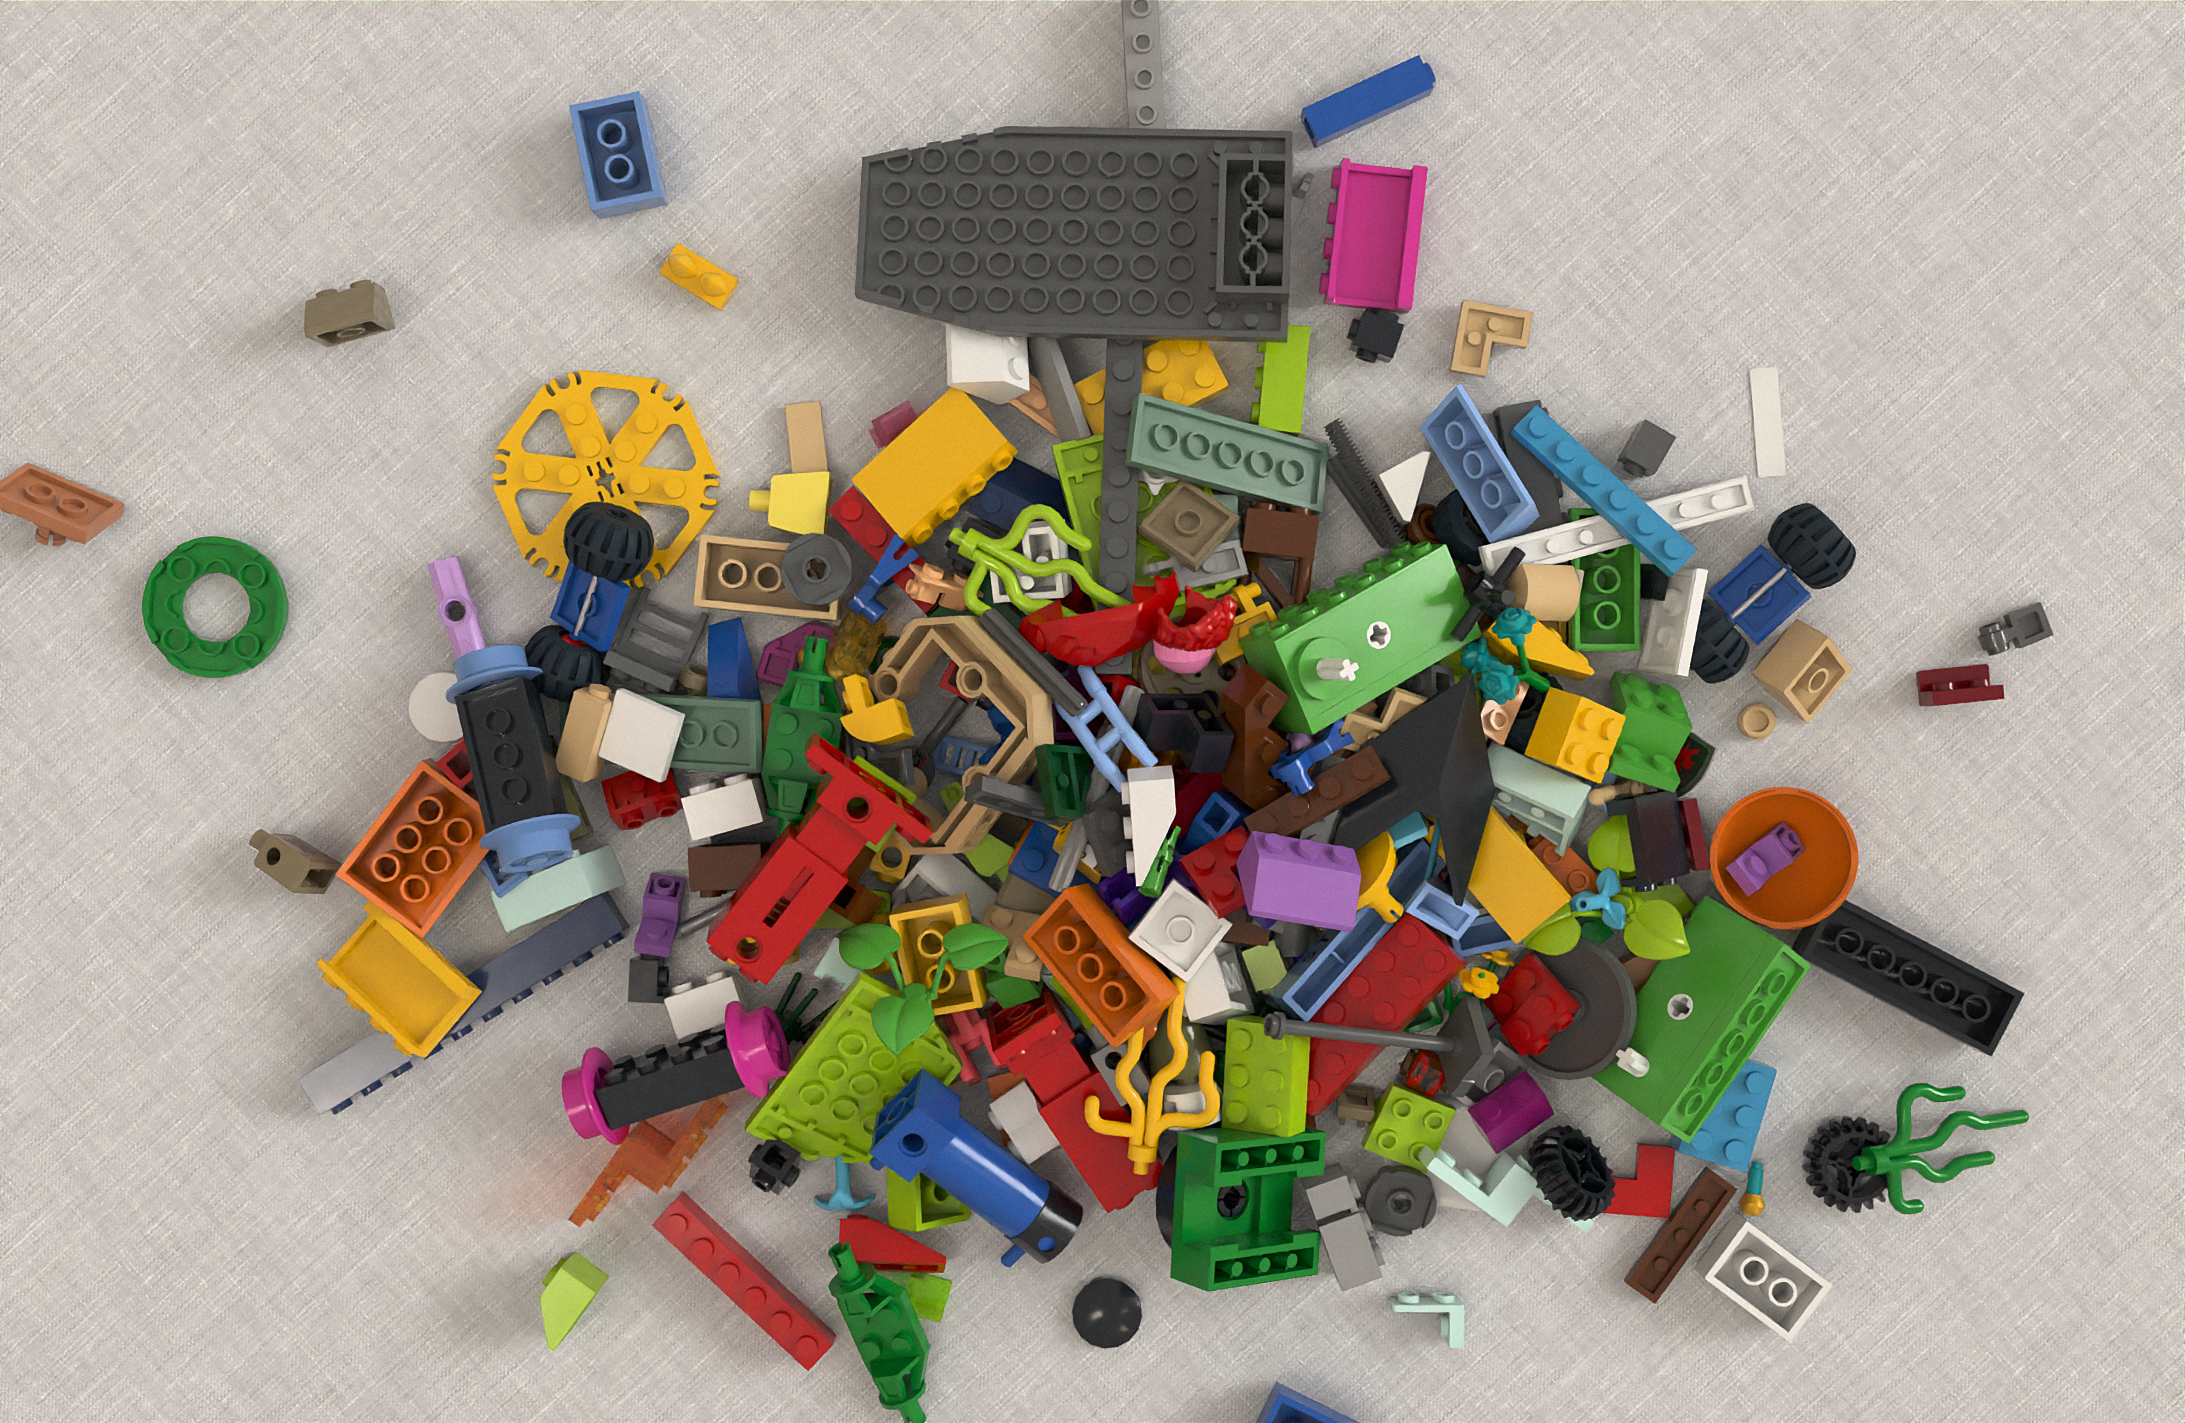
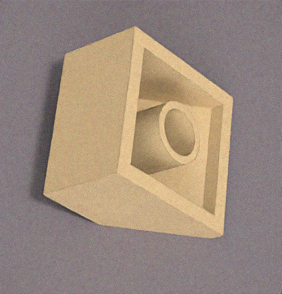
(1802, 670)

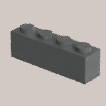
(1535, 476)

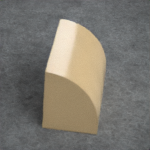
(1545, 590)

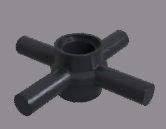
(1488, 594)

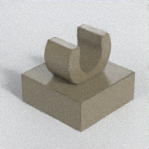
(1356, 1104)

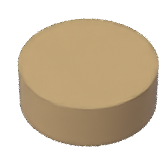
(1756, 721)

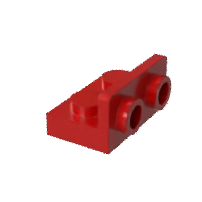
(639, 799)

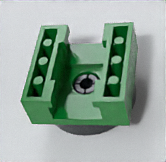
(1230, 1206)

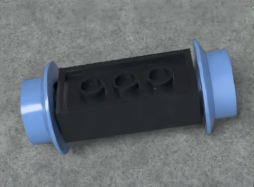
(512, 759)

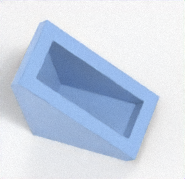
(1436, 907)

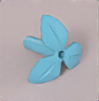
(1612, 911)
(841, 1198)

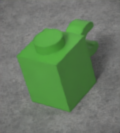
(1007, 989)

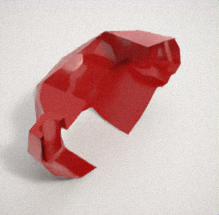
(1101, 634)

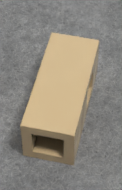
(584, 733)

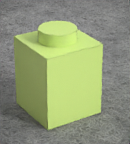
(1263, 965)

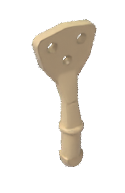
(1608, 792)

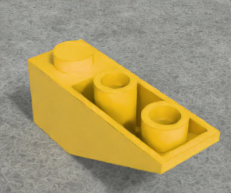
(1543, 650)

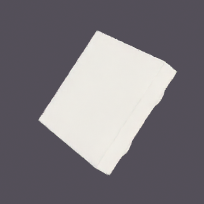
(641, 735)

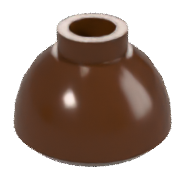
(1421, 527)

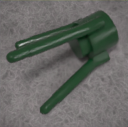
(790, 1020)

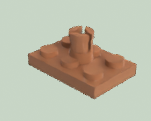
(57, 505)

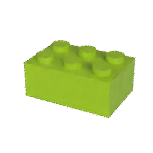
(1264, 1079)

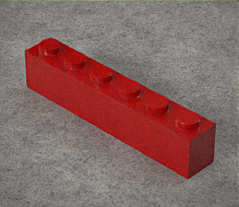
(745, 1281)

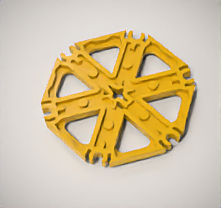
(592, 447)

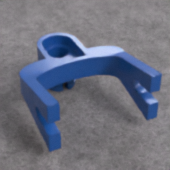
(865, 600)
(1293, 767)

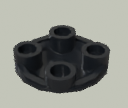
(1107, 1313)

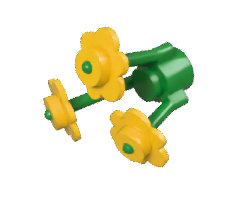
(1478, 980)

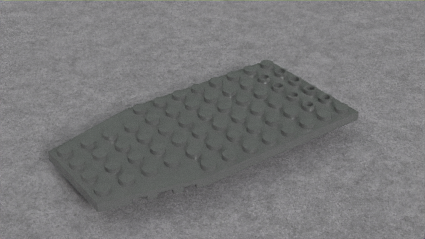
(1084, 233)

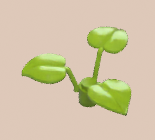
(1654, 925)

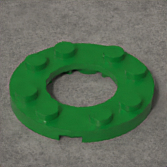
(165, 616)

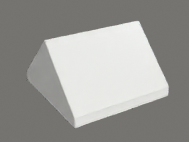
(1402, 485)

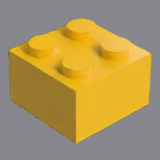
(1575, 735)

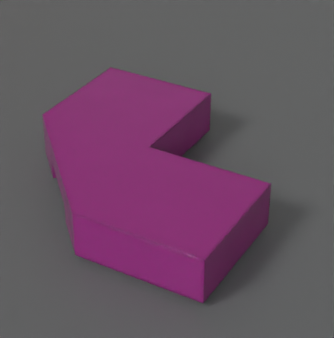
(783, 652)

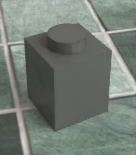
(1645, 449)

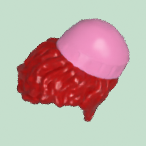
(1194, 638)

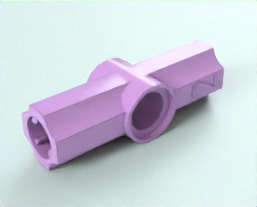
(450, 589)

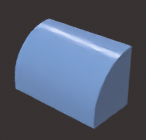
(1481, 937)

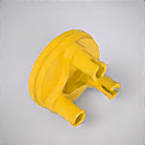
(1376, 863)

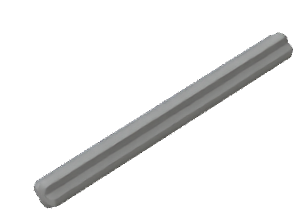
(1077, 836)

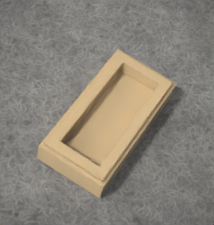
(806, 437)

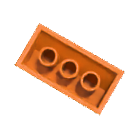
(1099, 964)

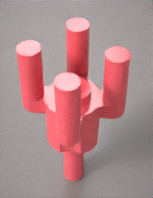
(967, 1035)

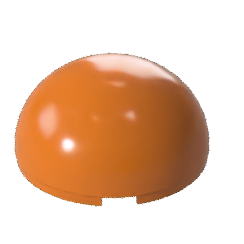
(1807, 887)

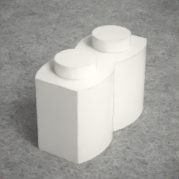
(1019, 1116)

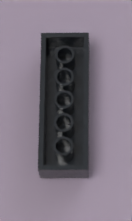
(1911, 976)

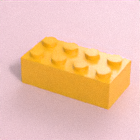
(1171, 371)

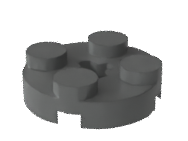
(797, 561)
(1400, 1181)

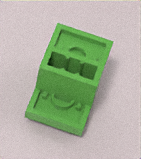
(1651, 732)

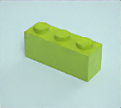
(1282, 382)

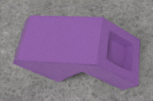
(1765, 858)
(660, 915)

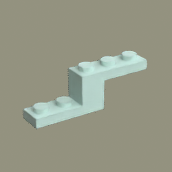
(1500, 1192)

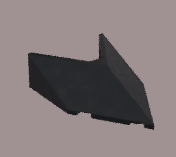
(1435, 768)

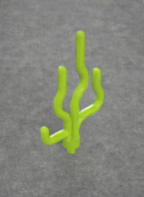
(995, 553)

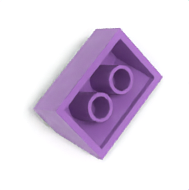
(1300, 881)

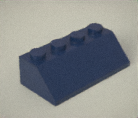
(1015, 490)

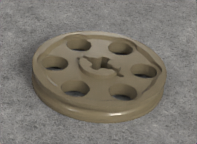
(1206, 680)

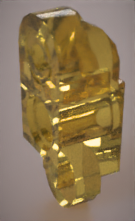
(853, 645)

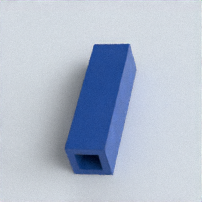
(1368, 101)

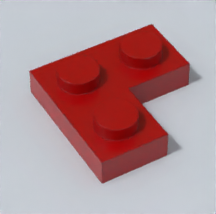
(1214, 870)

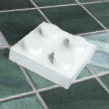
(1179, 930)

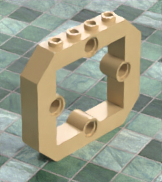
(1003, 682)

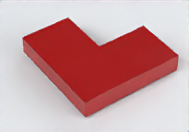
(1650, 1188)

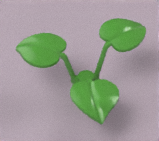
(907, 1018)

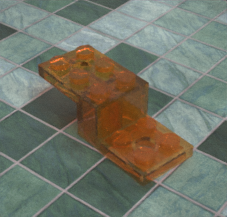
(649, 1158)

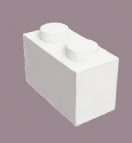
(704, 1005)

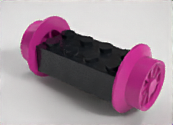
(734, 1055)

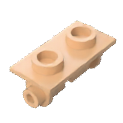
(932, 580)
(1499, 718)

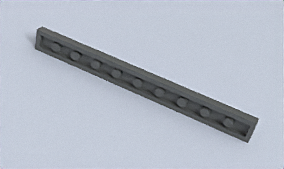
(1119, 484)

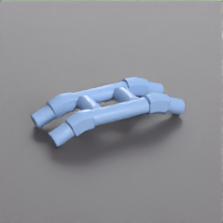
(1121, 731)

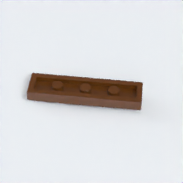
(1331, 792)
(1680, 1235)

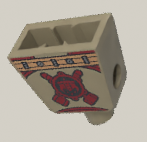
(293, 862)

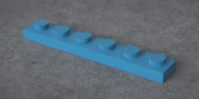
(1603, 491)

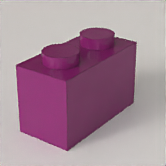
(1511, 1111)

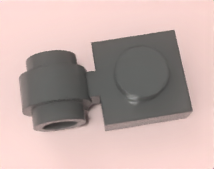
(2023, 628)

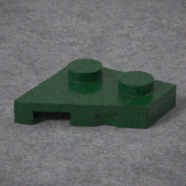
(1063, 780)

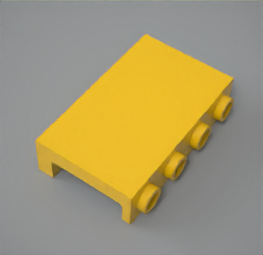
(934, 466)
(400, 982)

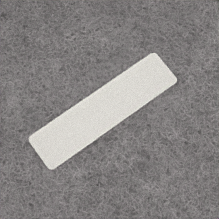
(1767, 422)

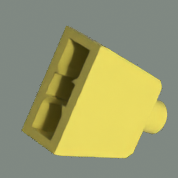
(796, 502)

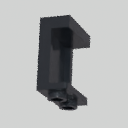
(1654, 838)

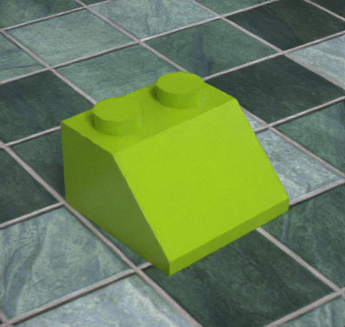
(921, 1204)
(567, 1295)

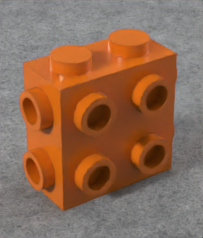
(1568, 870)

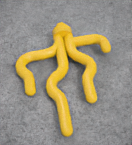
(1147, 1127)

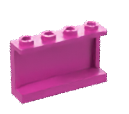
(1373, 236)

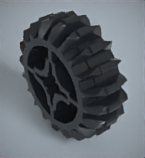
(1571, 1173)
(1847, 1177)

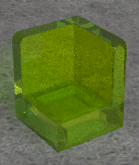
(928, 1295)

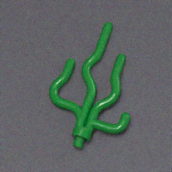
(1896, 1156)

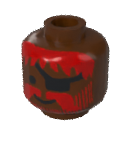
(1423, 1072)

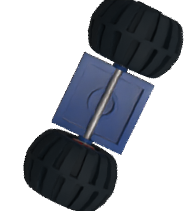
(603, 550)
(1764, 593)

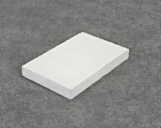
(1673, 625)

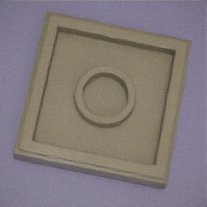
(1188, 524)

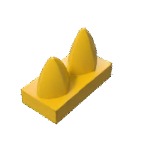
(699, 277)

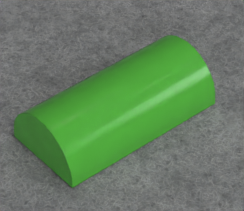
(1609, 598)

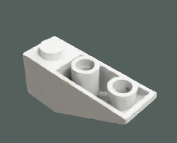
(1152, 810)

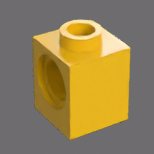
(887, 872)

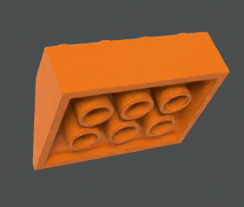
(419, 849)

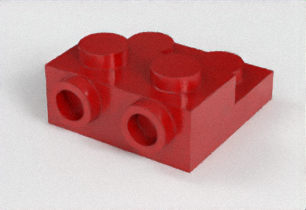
(1531, 1006)

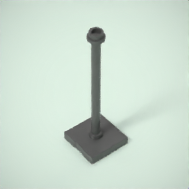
(1461, 1042)

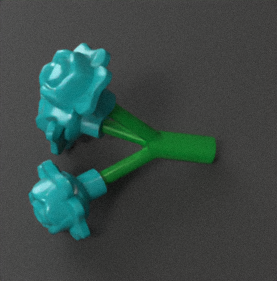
(1498, 678)

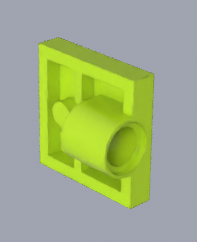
(1405, 1124)

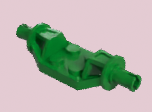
(792, 721)
(883, 1331)

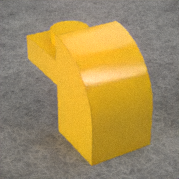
(872, 722)

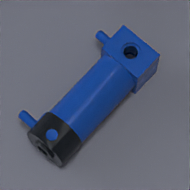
(927, 1135)

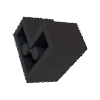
(1185, 725)

